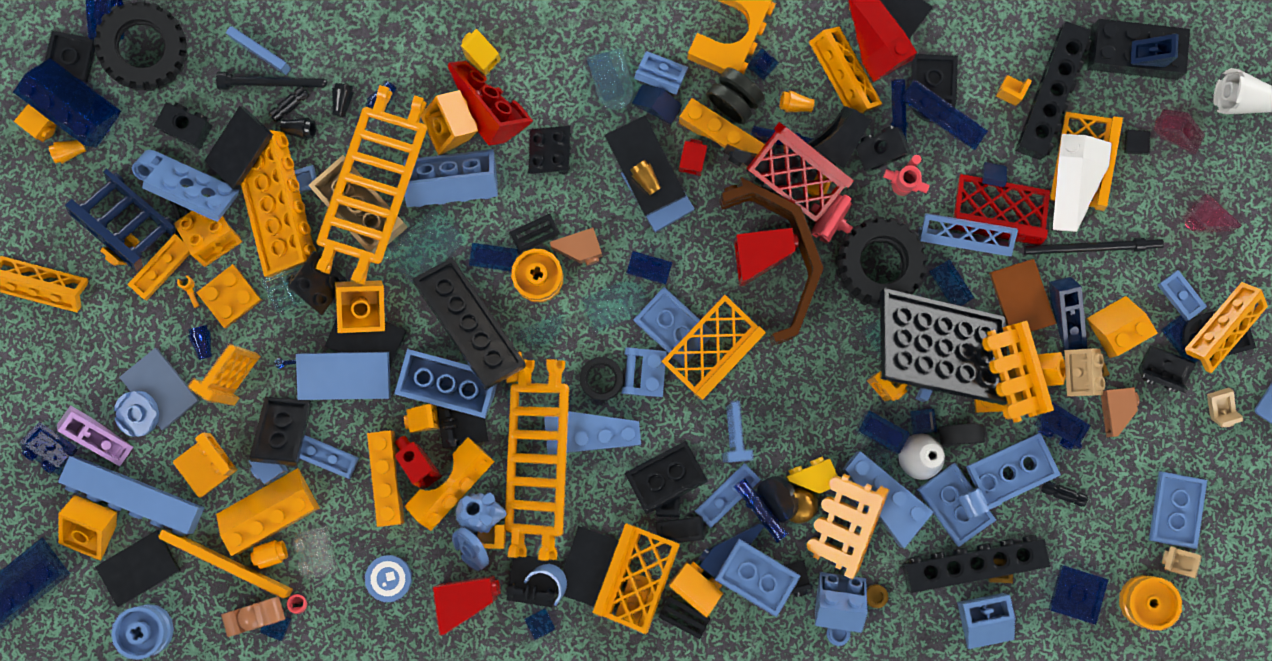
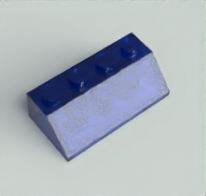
(68, 102)
(28, 580)

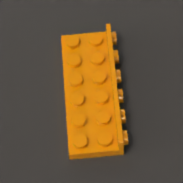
(277, 209)

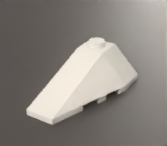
(1080, 171)

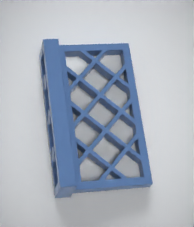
(735, 436)

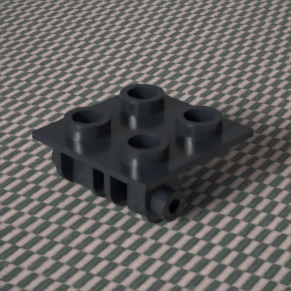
(549, 150)
(315, 286)
(458, 426)
(540, 587)

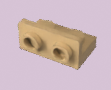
(1084, 372)

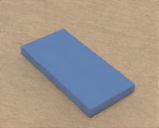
(343, 375)

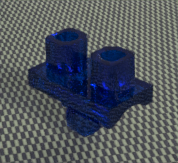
(649, 267)

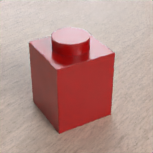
(693, 157)

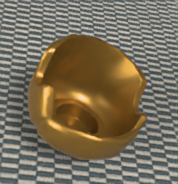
(807, 505)

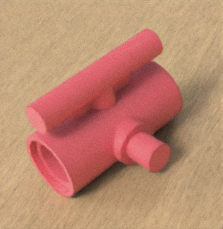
(910, 174)
(832, 219)

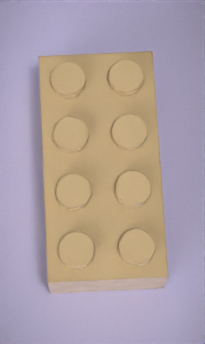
(324, 188)

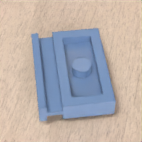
(661, 72)

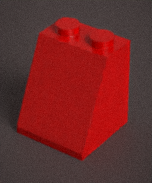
(762, 251)
(463, 599)

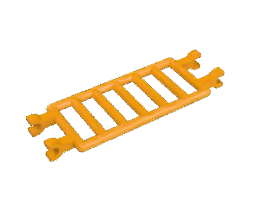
(365, 257)
(518, 531)

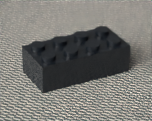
(1113, 46)

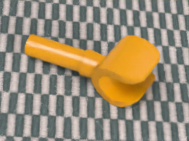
(189, 289)

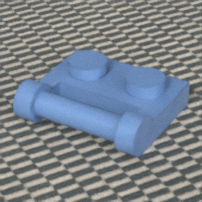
(652, 372)

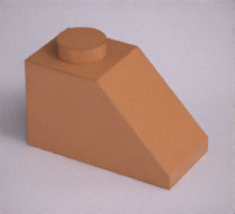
(580, 247)
(1118, 409)

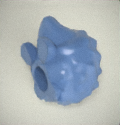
(479, 512)

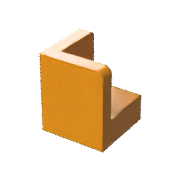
(1013, 90)
(1053, 368)
(494, 538)

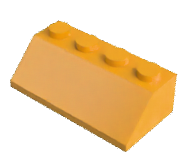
(266, 512)

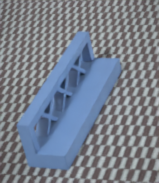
(966, 240)

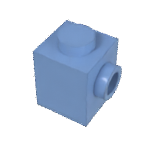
(267, 472)

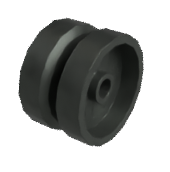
(735, 95)

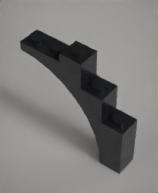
(834, 143)

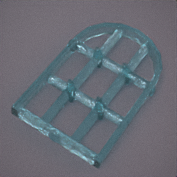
(284, 284)

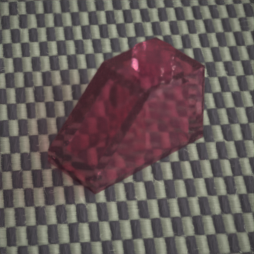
(1179, 130)
(1209, 216)

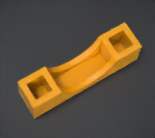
(713, 126)
(468, 466)
(384, 478)

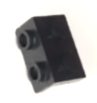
(1166, 369)

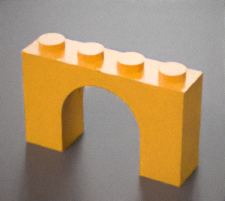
(718, 55)

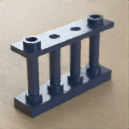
(115, 241)

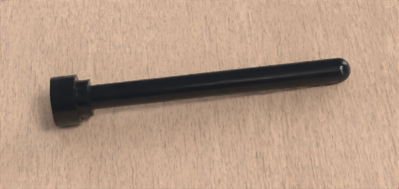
(225, 81)

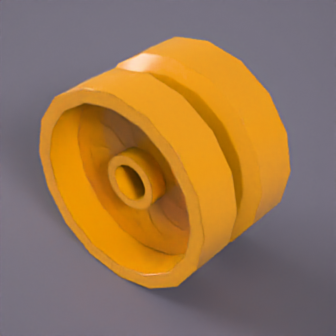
(535, 262)
(1164, 600)

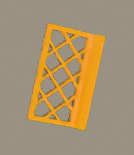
(1111, 135)
(728, 361)
(226, 375)
(617, 575)

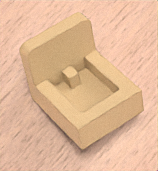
(1223, 408)
(1181, 562)

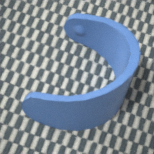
(556, 573)

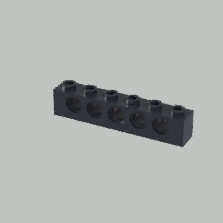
(1068, 36)
(1035, 559)

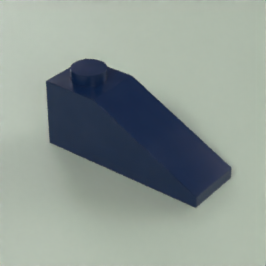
(1069, 312)
(713, 559)

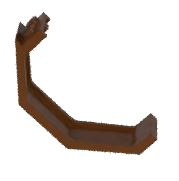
(793, 213)

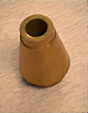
(645, 176)

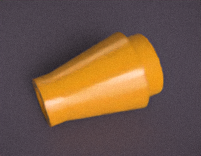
(794, 102)
(66, 150)

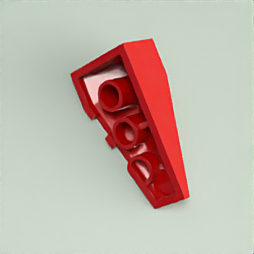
(880, 38)
(494, 115)

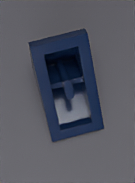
(1155, 51)
(657, 102)

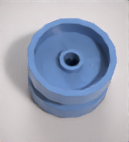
(142, 631)

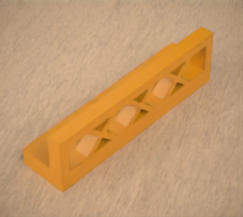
(842, 72)
(40, 291)
(1226, 324)

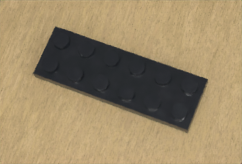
(469, 323)

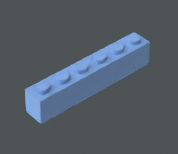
(131, 495)

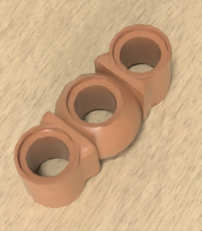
(253, 616)

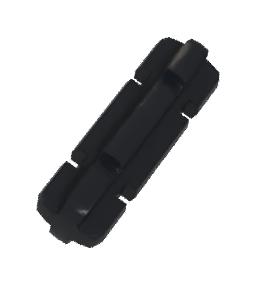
(288, 104)
(1065, 493)

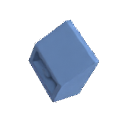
(841, 602)
(987, 620)

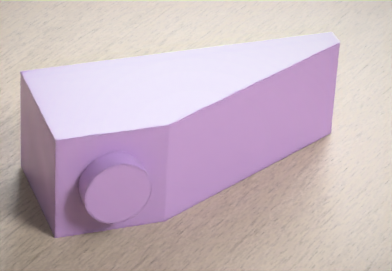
(93, 436)

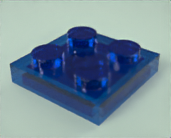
(1078, 594)

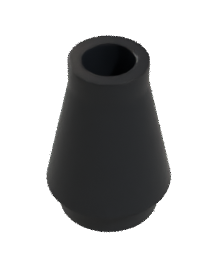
(341, 99)
(301, 128)

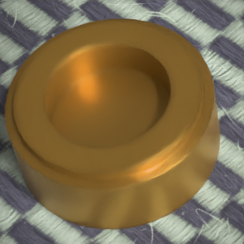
(876, 596)

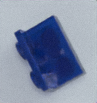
(1063, 426)

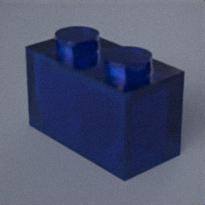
(882, 432)

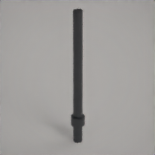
(1137, 245)

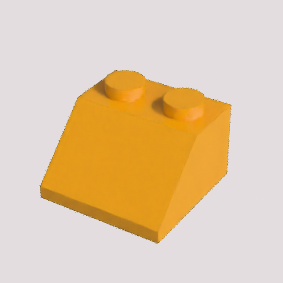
(449, 121)
(360, 306)
(1121, 326)
(86, 526)
(696, 588)

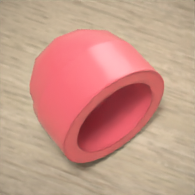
(296, 599)

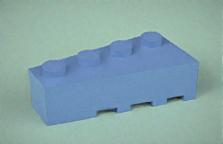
(594, 432)
(902, 511)

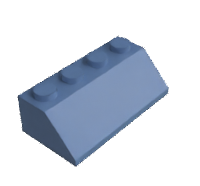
(452, 178)
(443, 384)

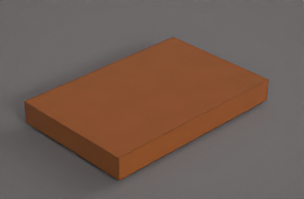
(1023, 295)

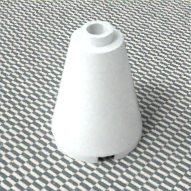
(1242, 94)
(922, 456)

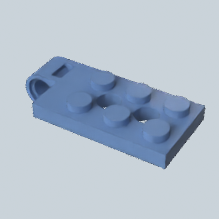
(165, 176)
(990, 483)

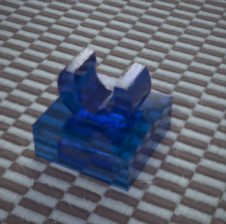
(763, 64)

